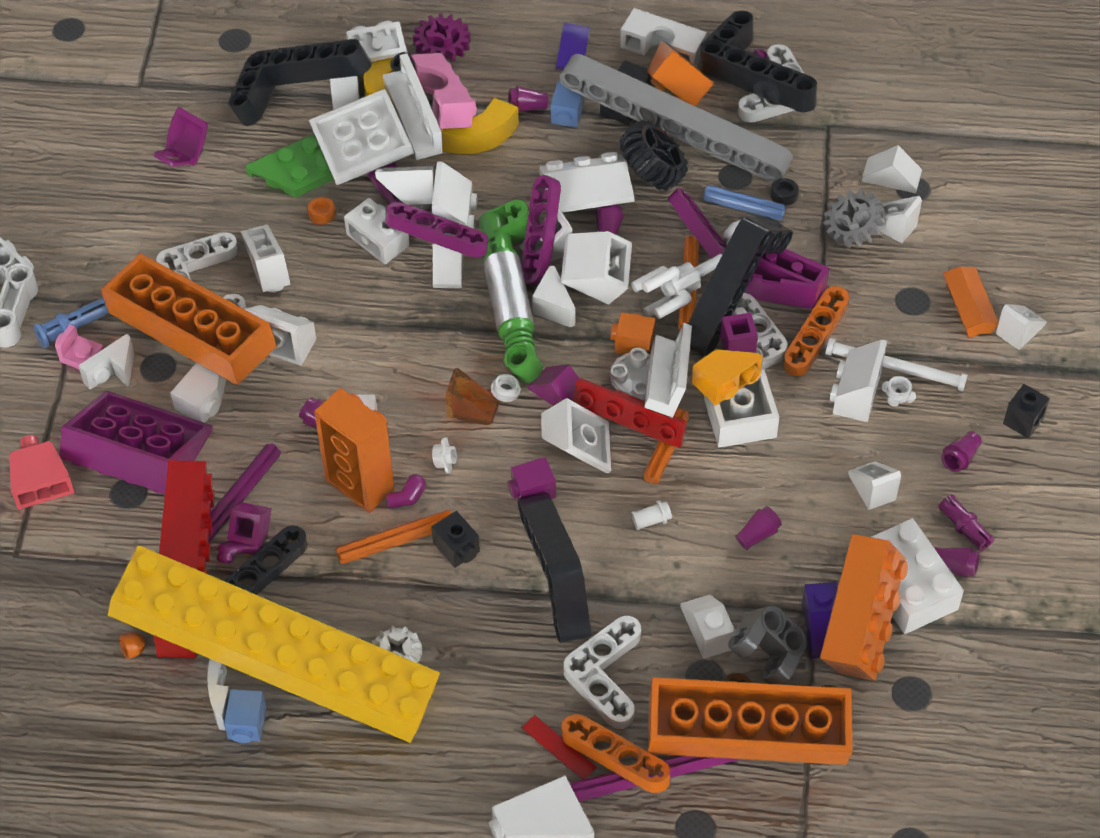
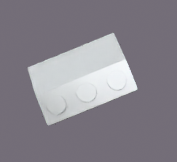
(591, 182)

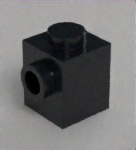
(456, 539)

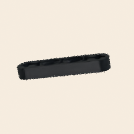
(274, 547)

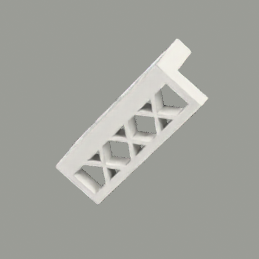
(413, 110)
(668, 372)

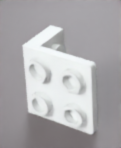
(379, 41)

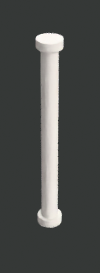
(905, 366)

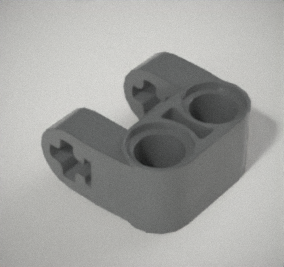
(776, 636)

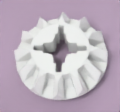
(411, 644)

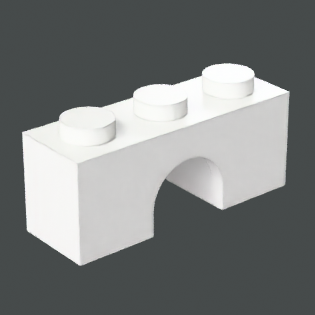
(646, 30)

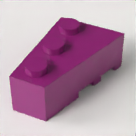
(788, 280)

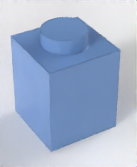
(566, 106)
(245, 715)

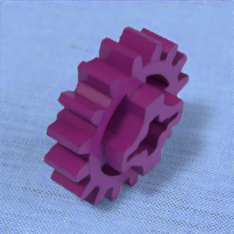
(442, 36)

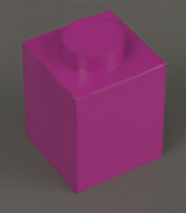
(739, 333)
(532, 479)
(249, 523)

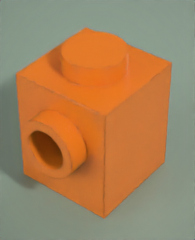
(633, 332)

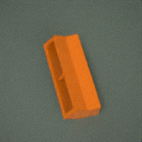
(971, 300)

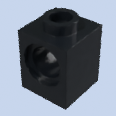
(1026, 411)

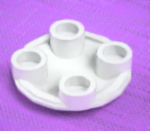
(630, 372)

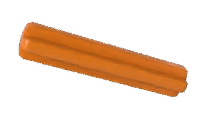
(662, 455)

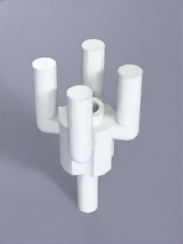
(675, 284)

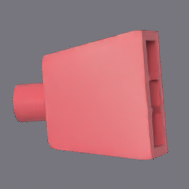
(37, 473)

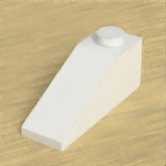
(266, 258)
(199, 393)

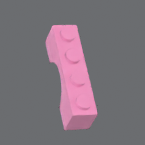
(451, 99)

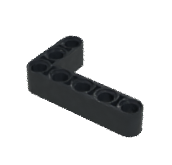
(727, 60)
(290, 66)
(748, 244)
(559, 565)

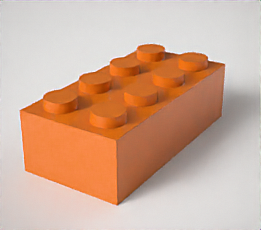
(355, 449)
(864, 607)

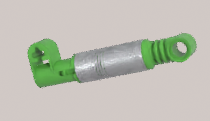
(508, 287)

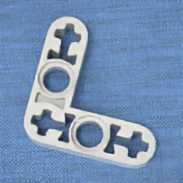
(749, 106)
(184, 263)
(768, 337)
(594, 673)

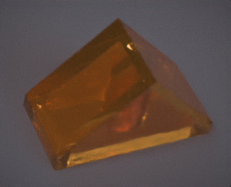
(469, 400)

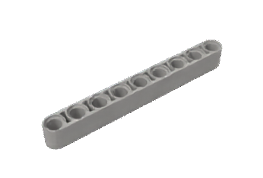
(677, 117)

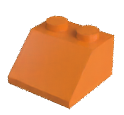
(678, 75)

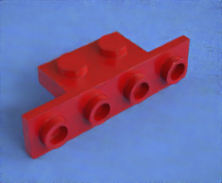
(629, 412)

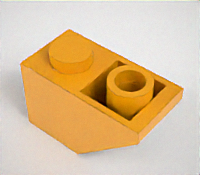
(725, 372)

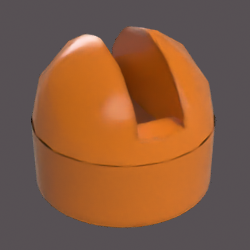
(132, 644)

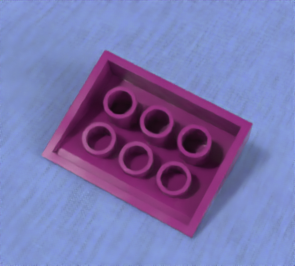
(131, 439)

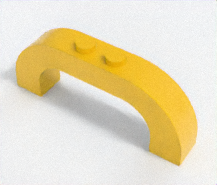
(487, 130)

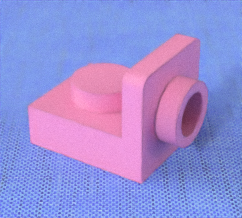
(75, 349)

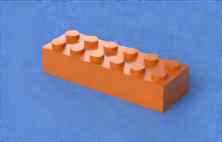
(189, 318)
(750, 721)

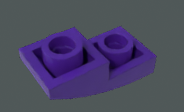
(573, 41)

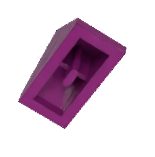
(555, 384)

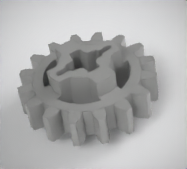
(854, 218)

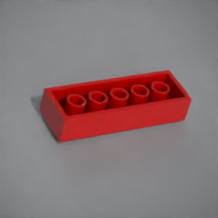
(186, 527)

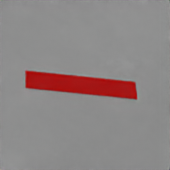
(554, 743)

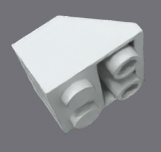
(597, 264)

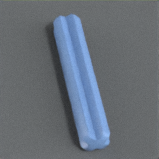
(744, 202)

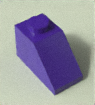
(817, 609)

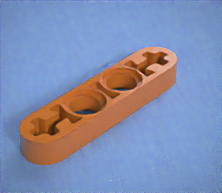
(813, 329)
(611, 757)

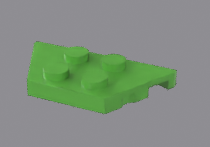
(294, 168)

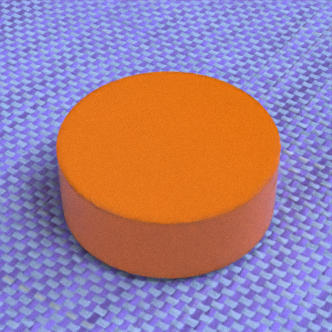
(321, 210)

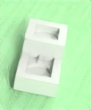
(217, 691)

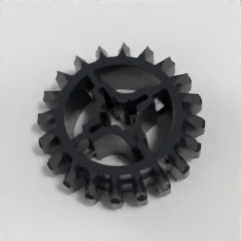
(653, 155)

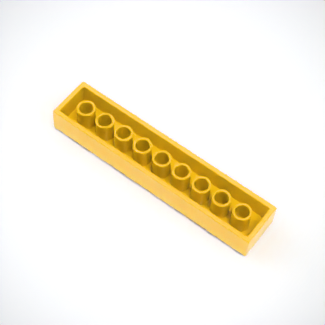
(273, 643)

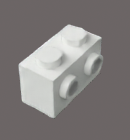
(368, 229)

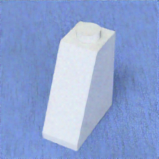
(542, 813)

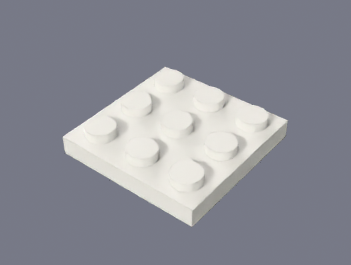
(361, 137)

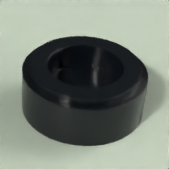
(784, 191)

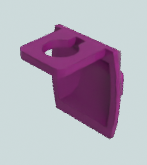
(184, 139)

